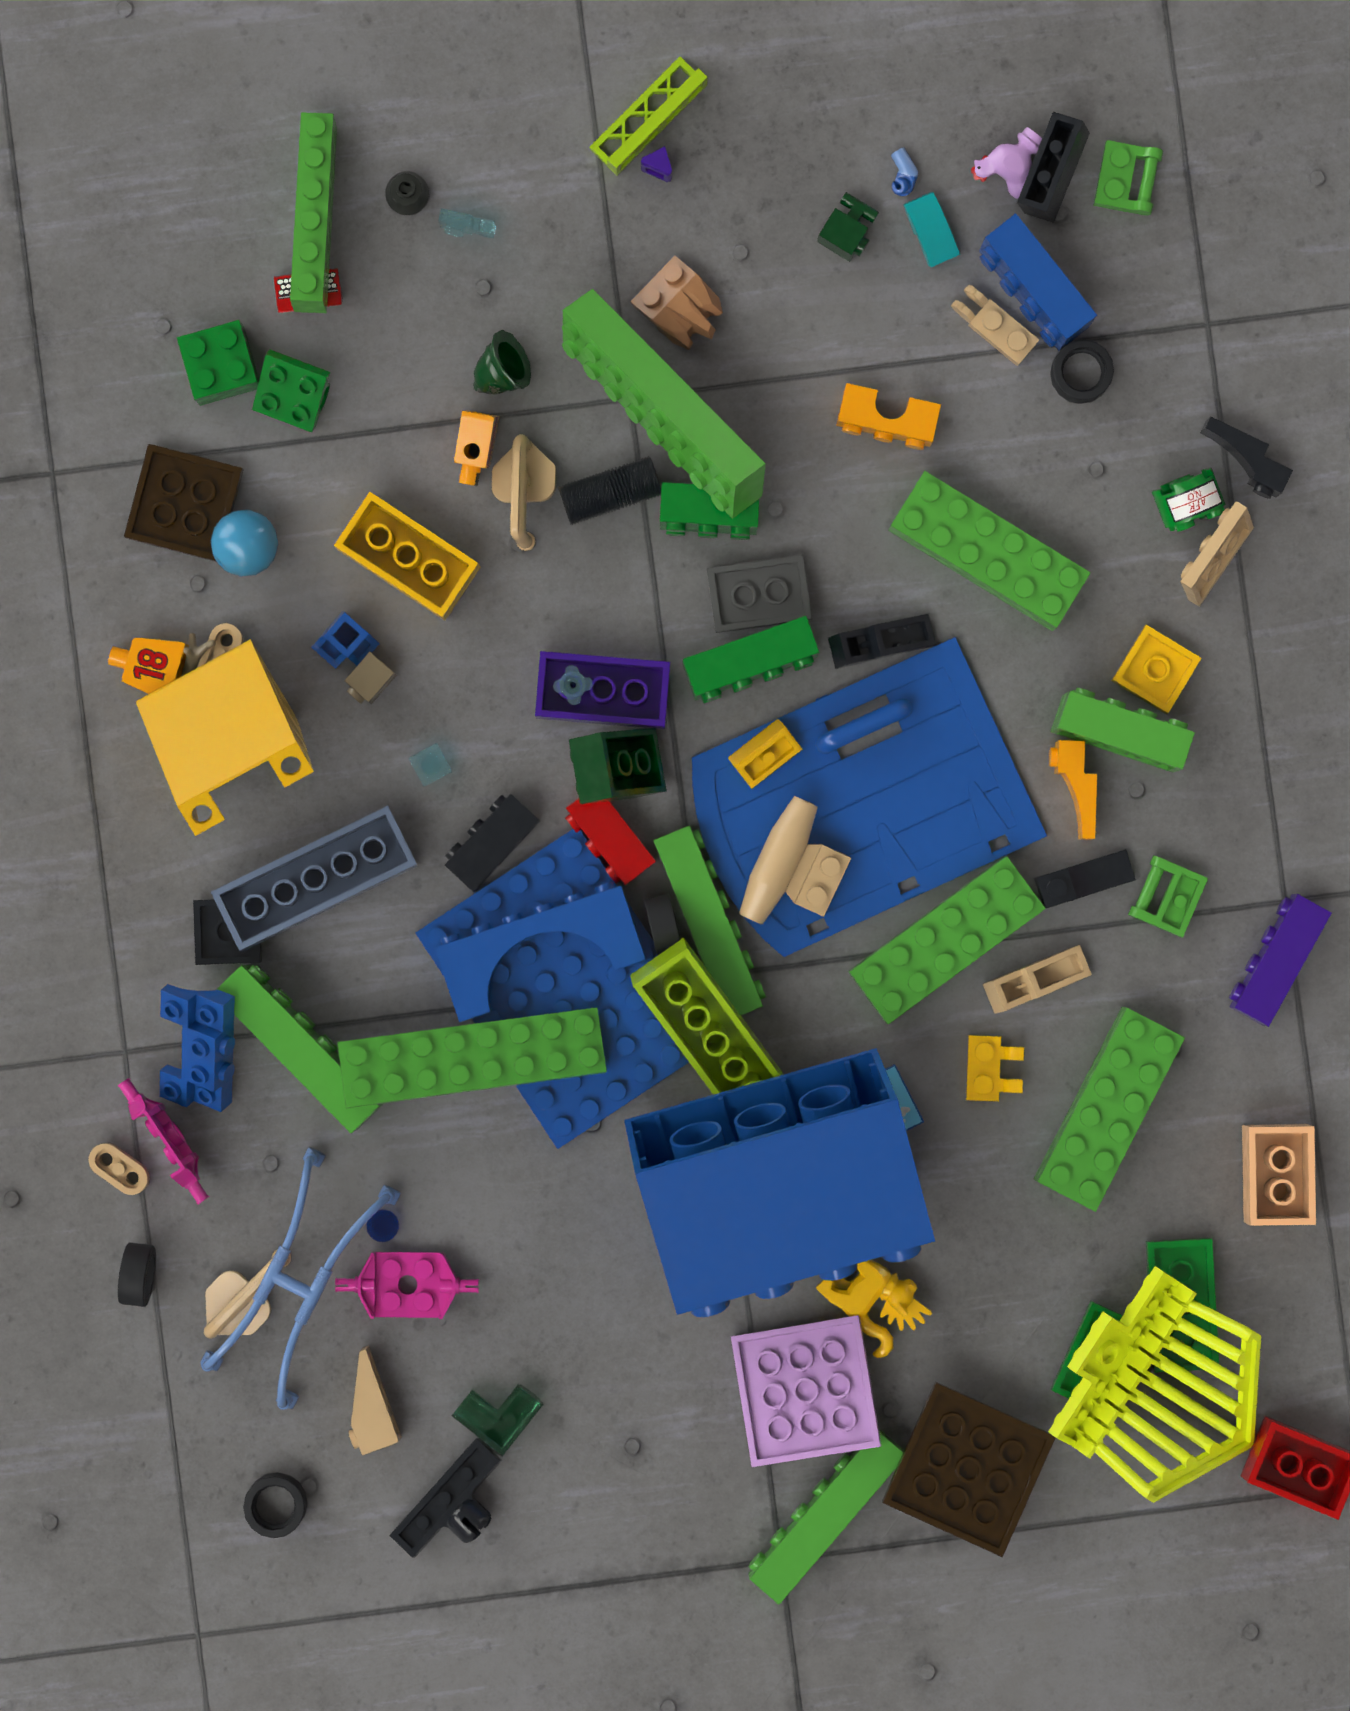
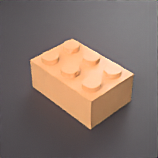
(1279, 1174)

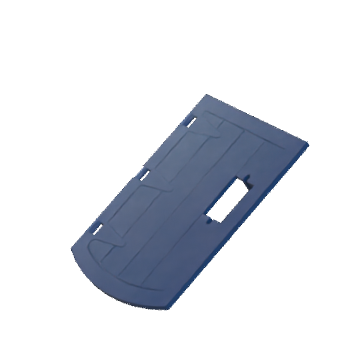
(897, 808)

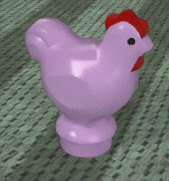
(1009, 162)

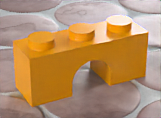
(860, 415)

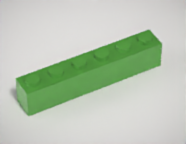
(313, 213)
(707, 919)
(823, 1518)

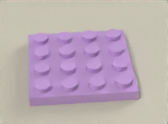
(806, 1391)

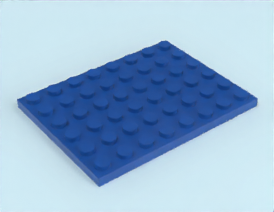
(566, 974)

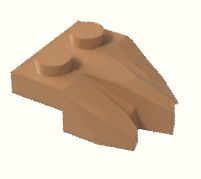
(678, 303)

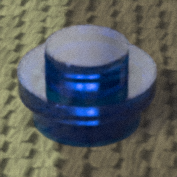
(383, 1225)

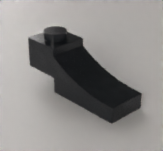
(1264, 474)
(881, 641)
(1084, 879)

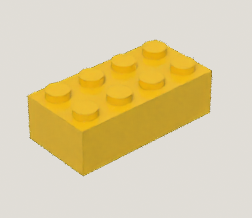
(407, 556)

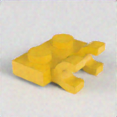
(984, 1068)

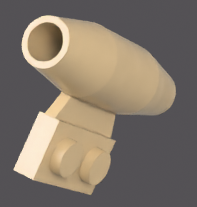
(793, 866)

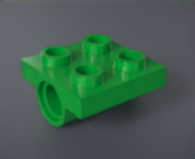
(291, 390)

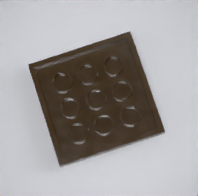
(968, 1469)

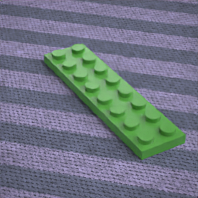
(471, 1057)

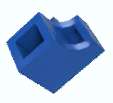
(344, 640)

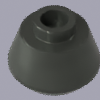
(415, 193)

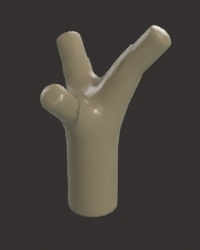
(194, 653)

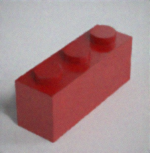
(611, 839)

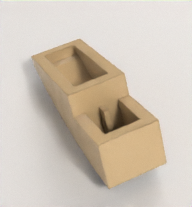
(1037, 979)

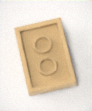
(1216, 553)

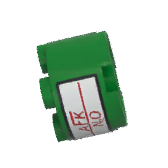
(1189, 499)

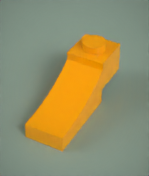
(1069, 761)

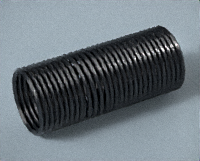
(599, 492)

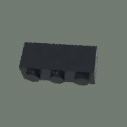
(1053, 167)
(490, 841)

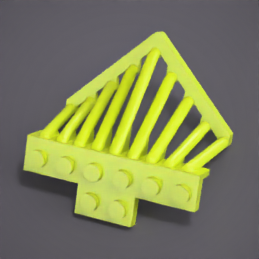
(1118, 1359)

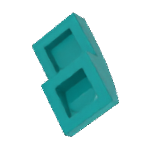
(931, 229)

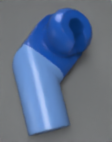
(907, 173)

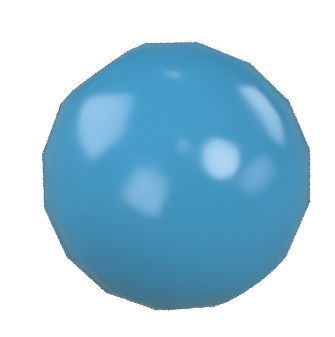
(244, 543)

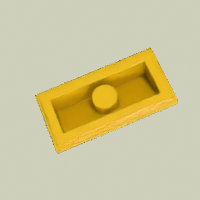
(765, 753)

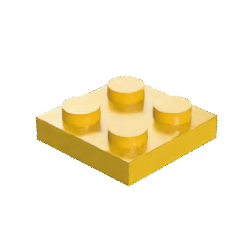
(1156, 669)

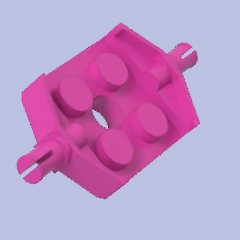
(176, 1147)
(381, 1292)

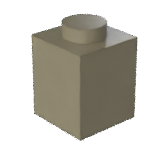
(369, 679)

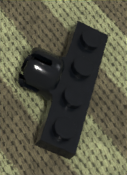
(450, 1502)

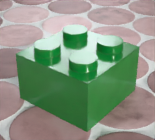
(218, 362)

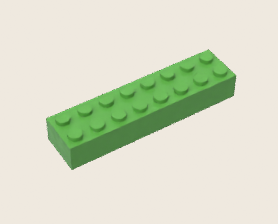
(662, 404)

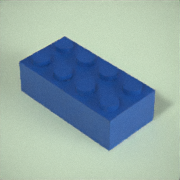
(1036, 283)

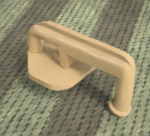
(520, 478)
(230, 1300)

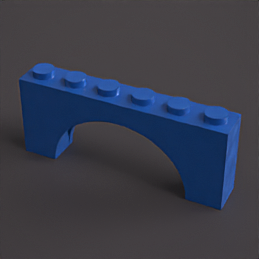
(471, 961)

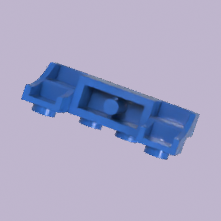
(206, 1047)

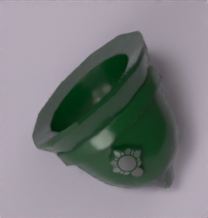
(502, 366)

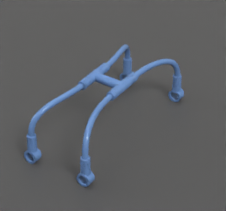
(311, 1295)

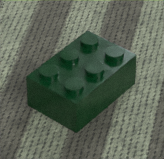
(617, 765)

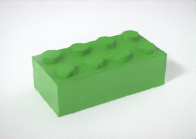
(1122, 731)

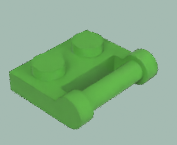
(1117, 175)
(1178, 901)

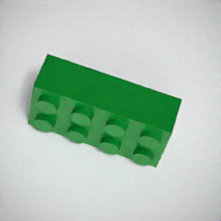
(751, 658)

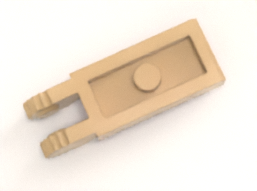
(997, 326)

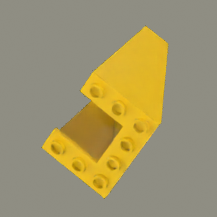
(219, 727)

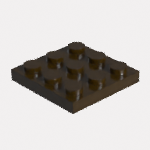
(181, 501)

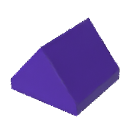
(657, 165)

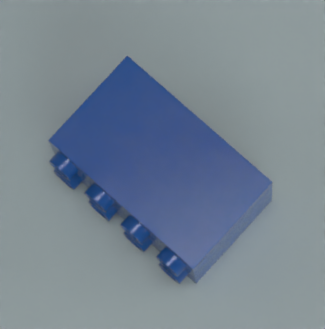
(779, 1183)

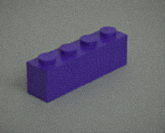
(1279, 960)

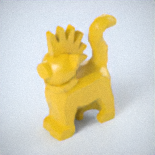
(864, 1290)

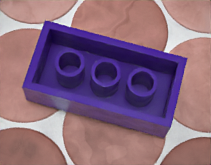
(621, 694)

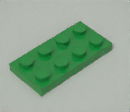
(1193, 1266)

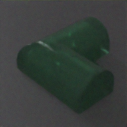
(502, 1425)

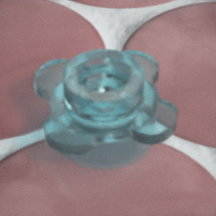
(582, 684)

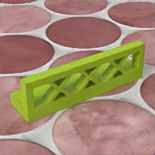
(657, 119)

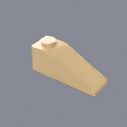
(372, 1415)

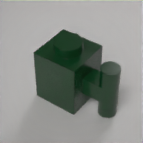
(844, 232)

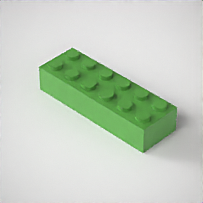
(989, 551)
(946, 940)
(293, 1041)
(1109, 1108)

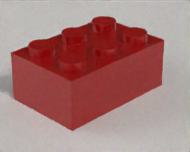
(1299, 1467)

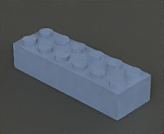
(314, 879)

